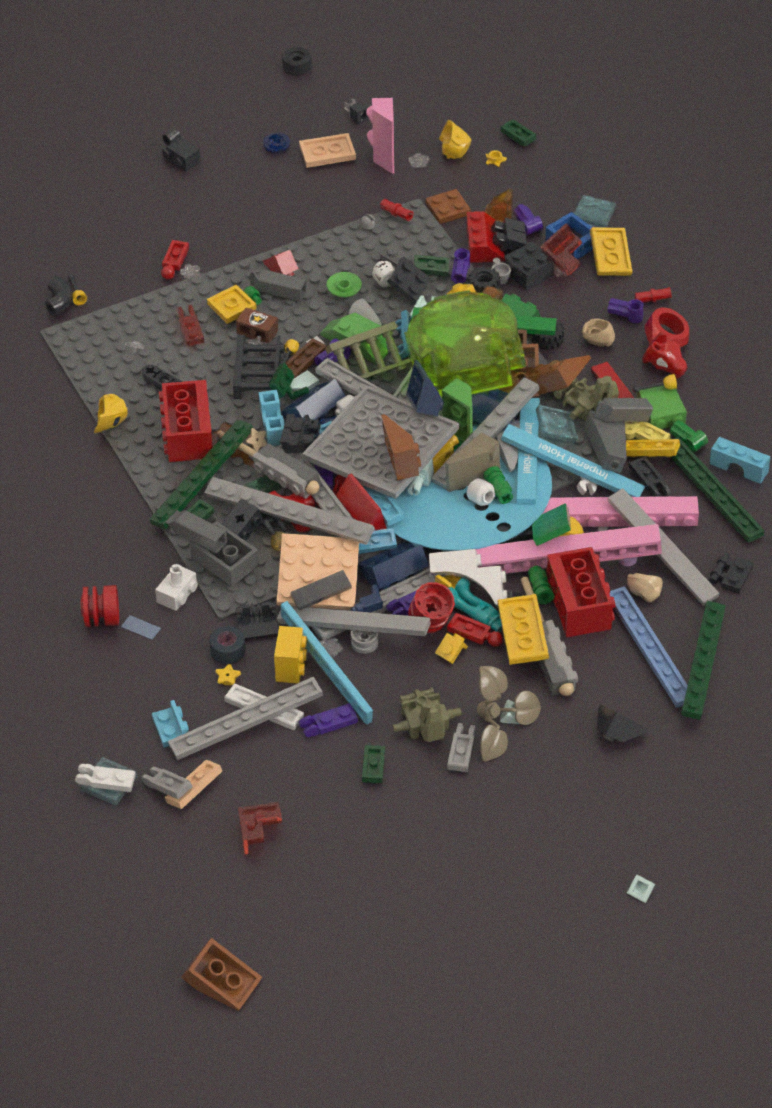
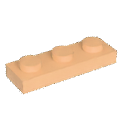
(199, 779)

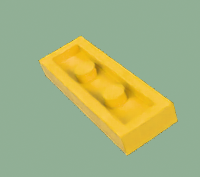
(652, 447)

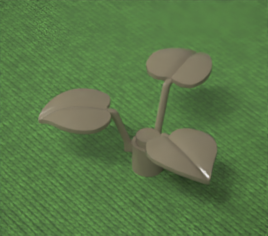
(526, 710)

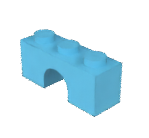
(271, 416)
(753, 462)

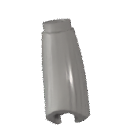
(364, 309)

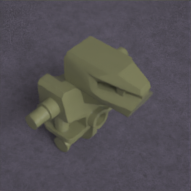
(587, 397)
(425, 715)

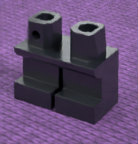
(509, 234)
(297, 433)

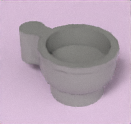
(503, 269)

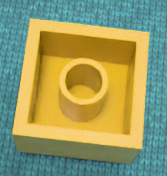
(290, 654)

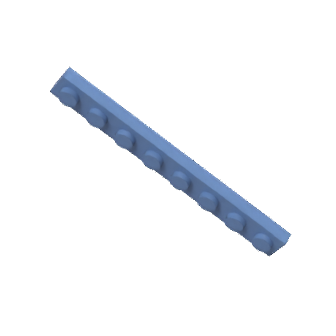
(650, 646)

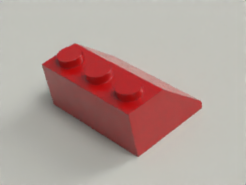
(480, 238)
(360, 503)

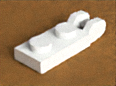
(105, 777)

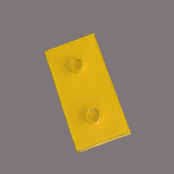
(523, 629)

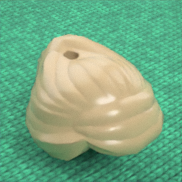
(598, 332)
(645, 586)

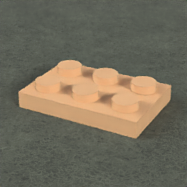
(327, 150)

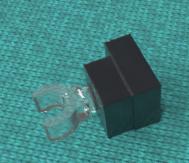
(357, 111)

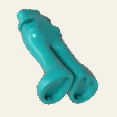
(478, 609)

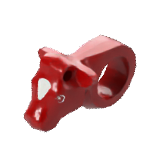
(663, 346)

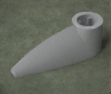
(507, 452)

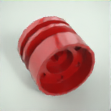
(437, 600)
(100, 606)

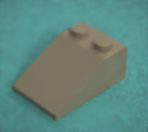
(472, 462)

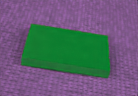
(551, 524)

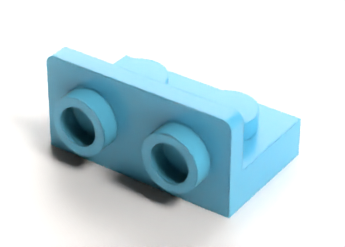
(169, 723)

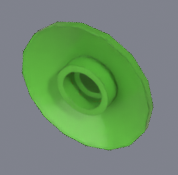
(344, 284)

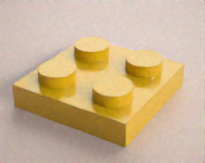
(231, 303)

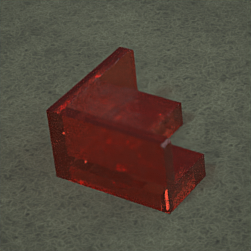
(560, 247)
(253, 818)

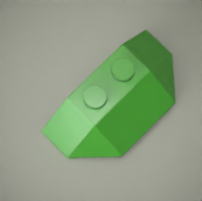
(353, 325)

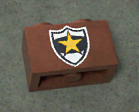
(255, 324)

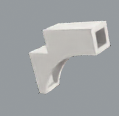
(465, 564)

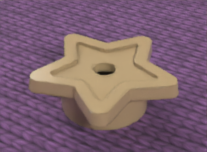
(252, 439)

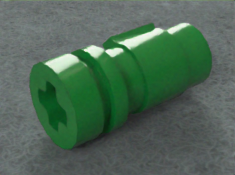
(502, 488)
(540, 585)

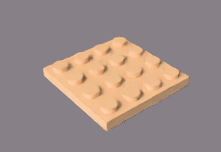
(313, 558)

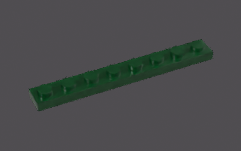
(202, 473)
(717, 493)
(703, 660)

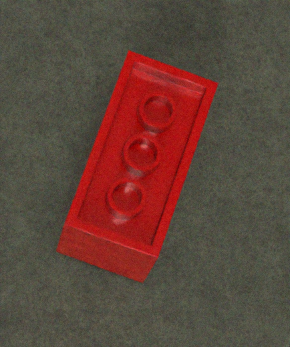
(185, 420)
(580, 591)

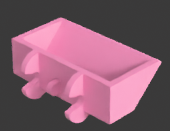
(382, 134)

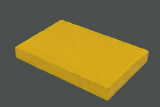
(611, 251)

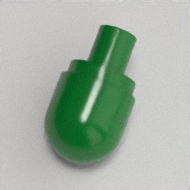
(254, 294)

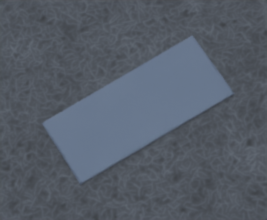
(140, 627)

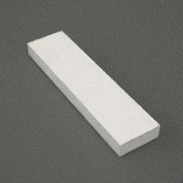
(243, 697)

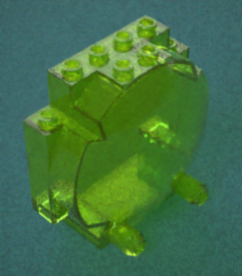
(466, 340)

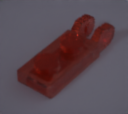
(190, 326)

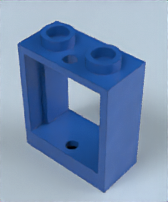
(578, 225)

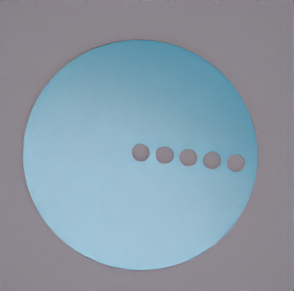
(452, 523)

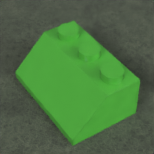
(458, 407)

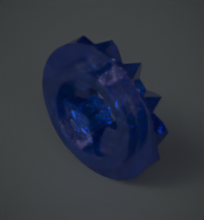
(276, 138)

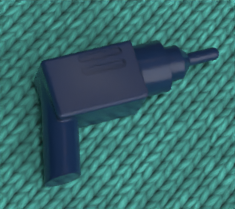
(369, 603)

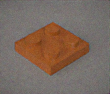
(447, 206)

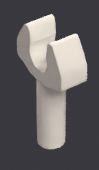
(581, 487)

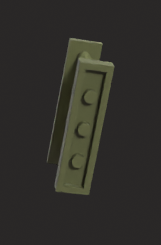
(370, 337)

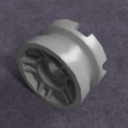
(364, 641)

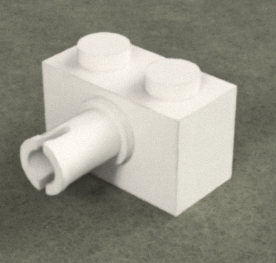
(176, 587)

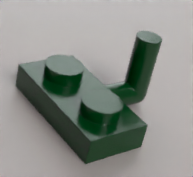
(282, 380)

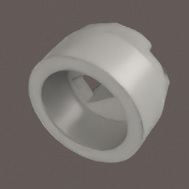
(368, 221)

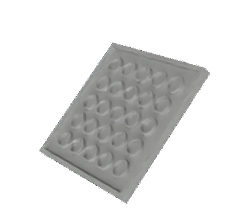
(357, 442)

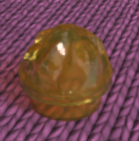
(276, 541)

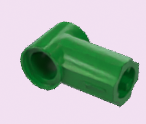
(693, 439)

